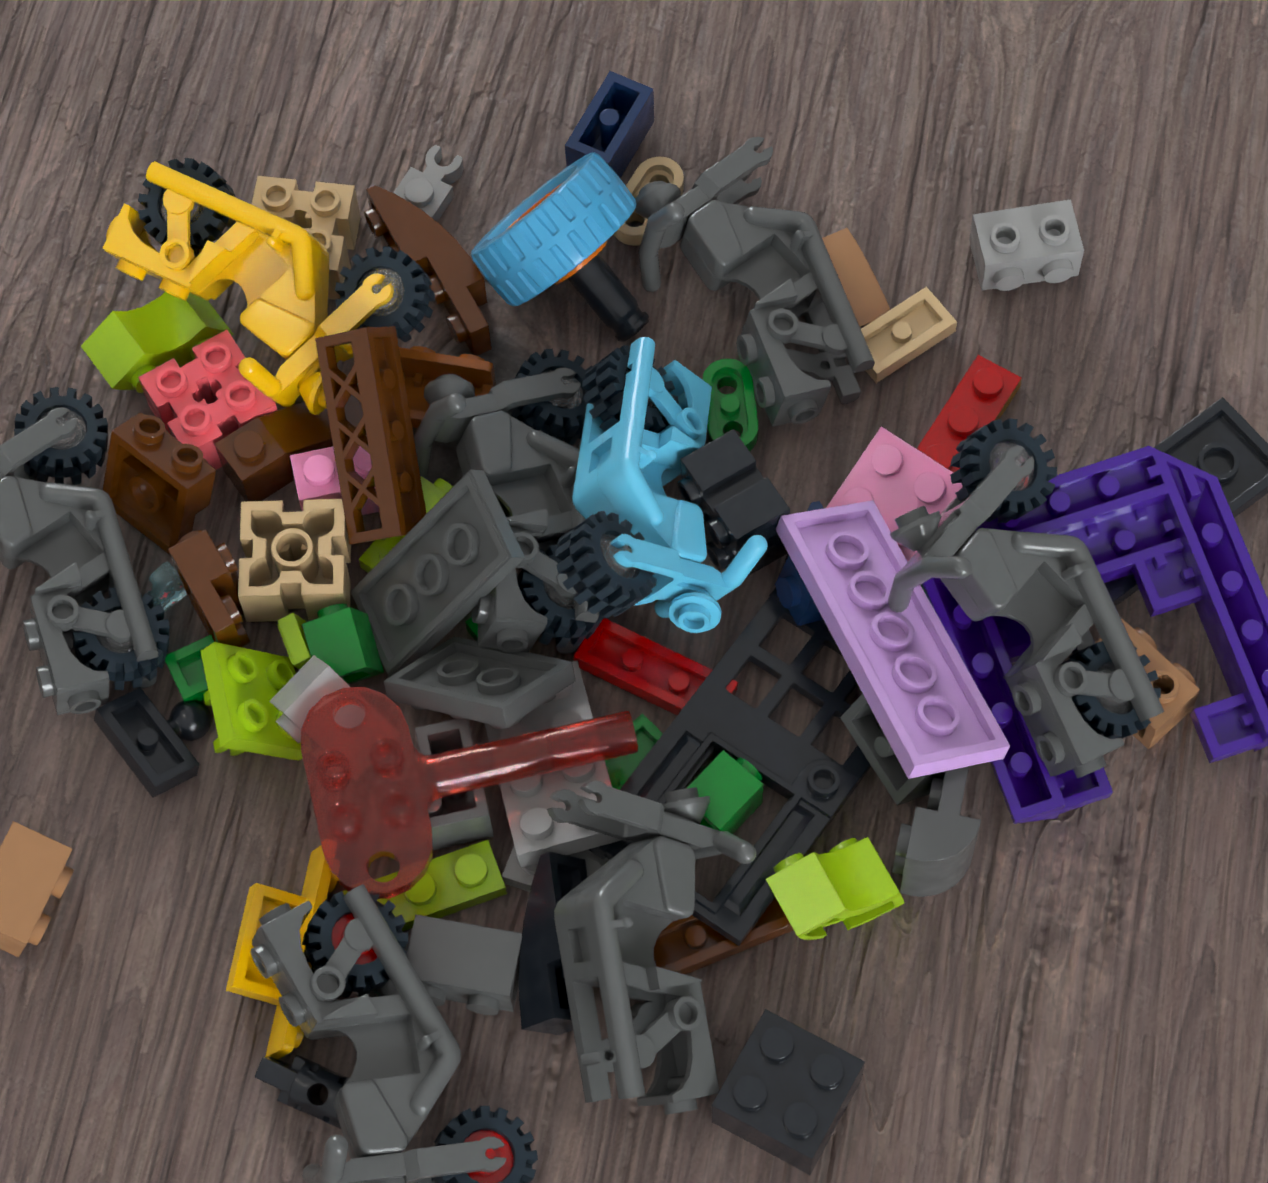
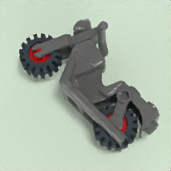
(399, 1045)

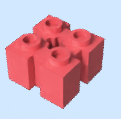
(205, 396)

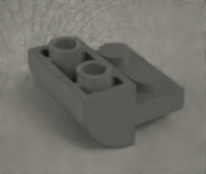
(939, 843)

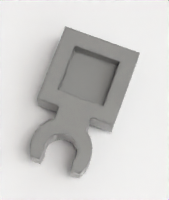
(431, 188)

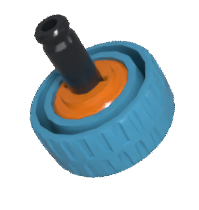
(559, 238)

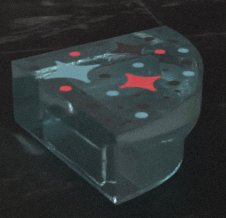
(166, 587)

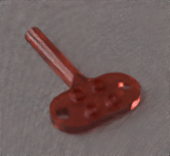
(378, 789)

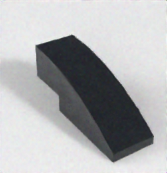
(541, 975)

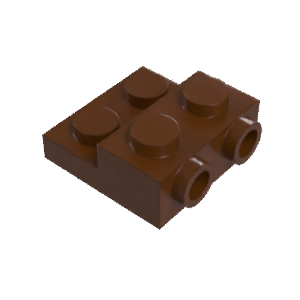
(156, 480)
(211, 586)

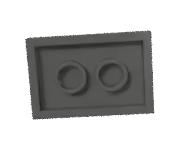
(480, 682)

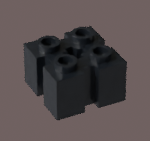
(733, 500)

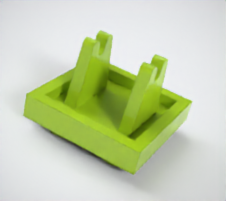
(240, 692)

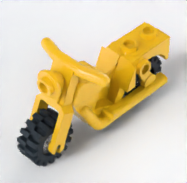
(275, 265)

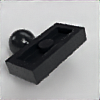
(150, 742)

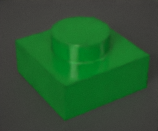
(188, 669)

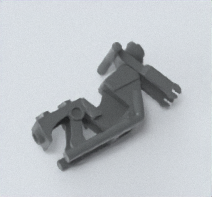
(785, 266)
(609, 941)

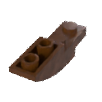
(449, 267)

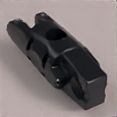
(302, 1084)

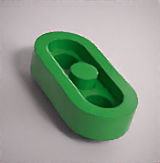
(735, 409)

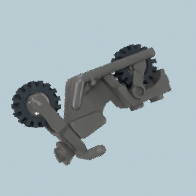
(520, 446)
(82, 548)
(1042, 583)

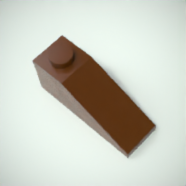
(260, 451)

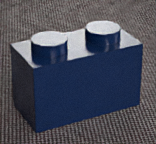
(613, 123)

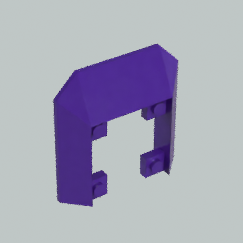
(1183, 547)

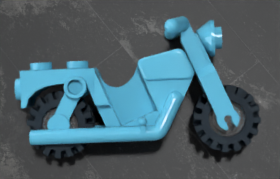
(633, 536)

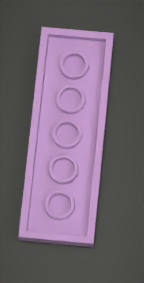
(897, 658)

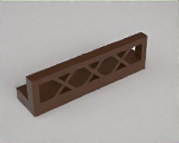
(387, 428)

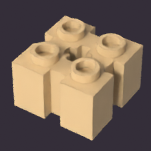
(326, 213)
(274, 539)

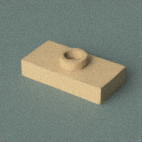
(906, 332)

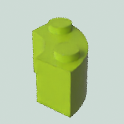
(149, 336)
(834, 887)

